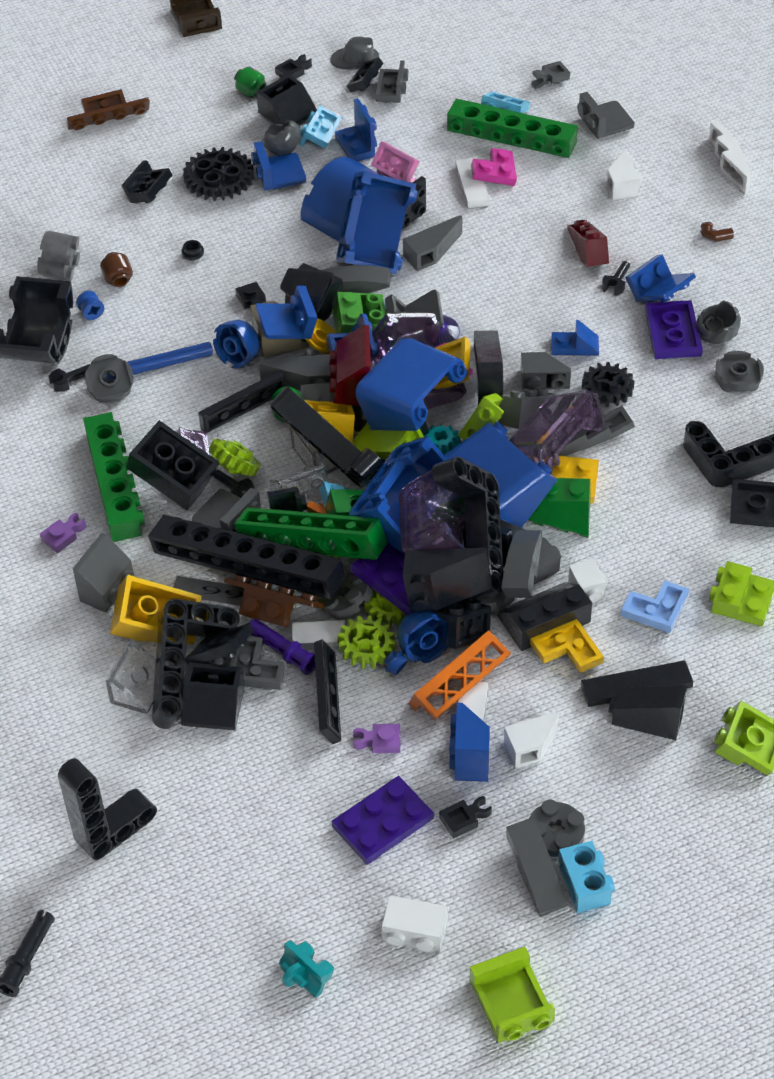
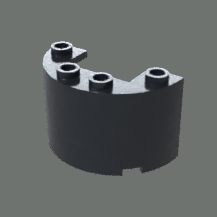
(39, 322)

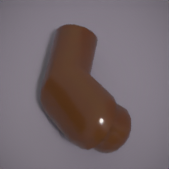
(716, 235)

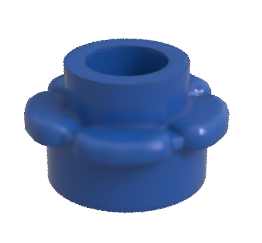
(395, 662)

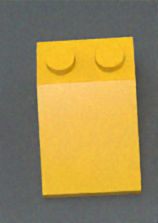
(338, 415)
(140, 606)

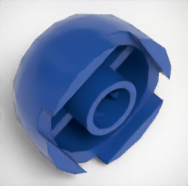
(236, 343)
(422, 636)

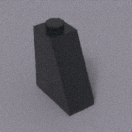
(649, 709)

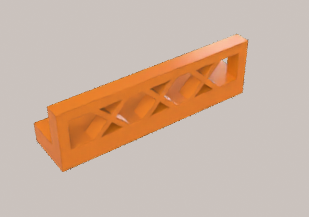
(453, 671)

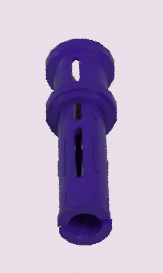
(290, 650)

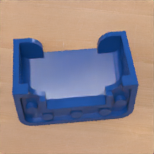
(375, 221)
(400, 381)
(519, 479)
(382, 494)

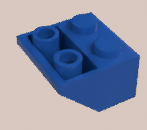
(469, 745)

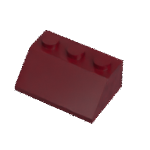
(349, 365)

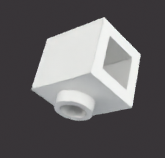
(589, 578)

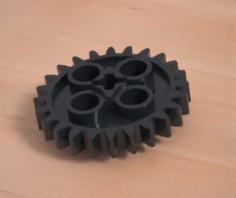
(218, 173)

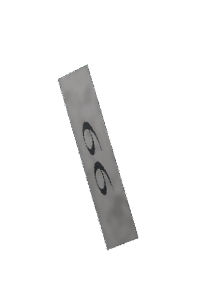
(211, 590)

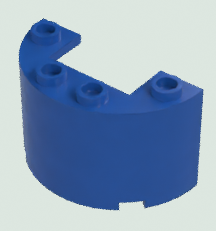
(329, 196)

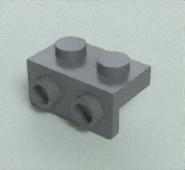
(392, 84)

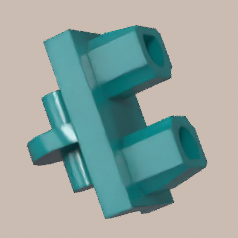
(302, 970)

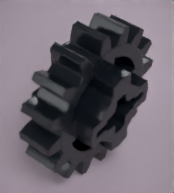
(609, 383)

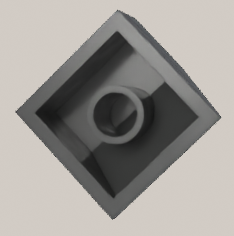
(101, 573)

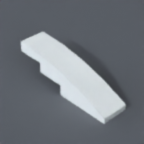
(730, 155)

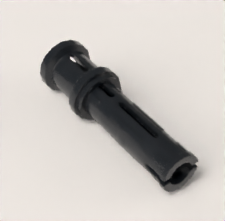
(19, 964)

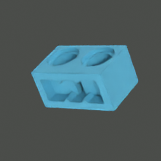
(580, 877)

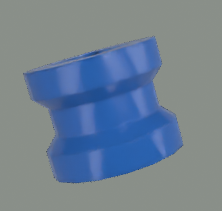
(90, 305)

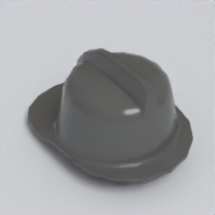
(354, 53)

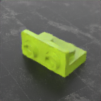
(486, 412)

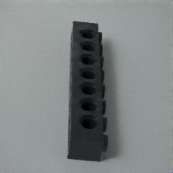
(247, 556)

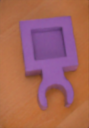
(62, 534)
(383, 738)

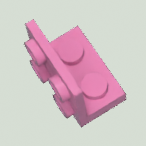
(394, 163)

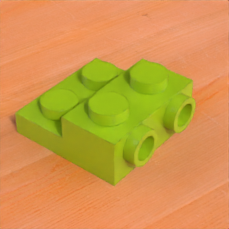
(741, 594)
(747, 737)

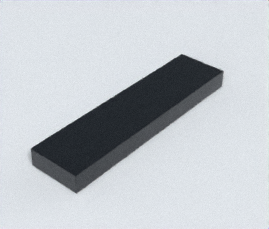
(240, 402)
(603, 688)
(327, 691)

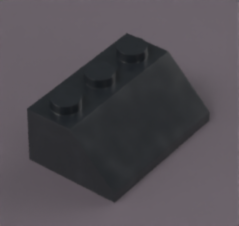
(172, 464)
(545, 612)

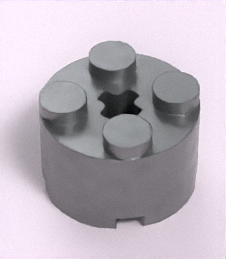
(58, 255)

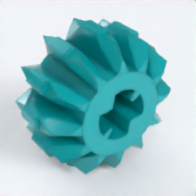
(443, 437)

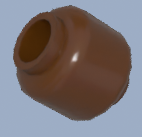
(116, 269)

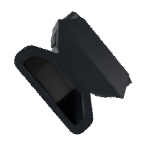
(320, 285)

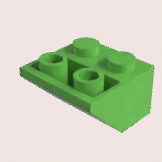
(350, 305)

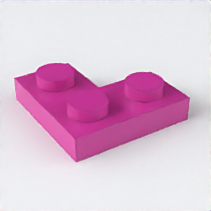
(497, 170)

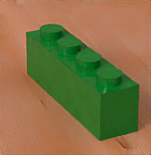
(566, 506)

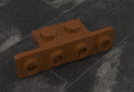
(106, 107)
(269, 604)

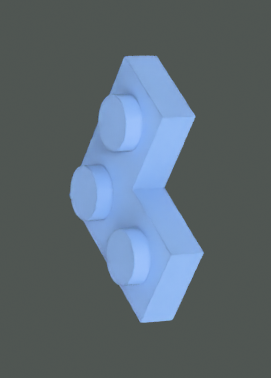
(658, 612)

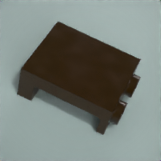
(195, 16)

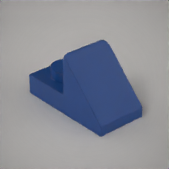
(578, 343)

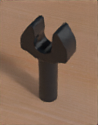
(616, 280)
(61, 379)
(237, 487)

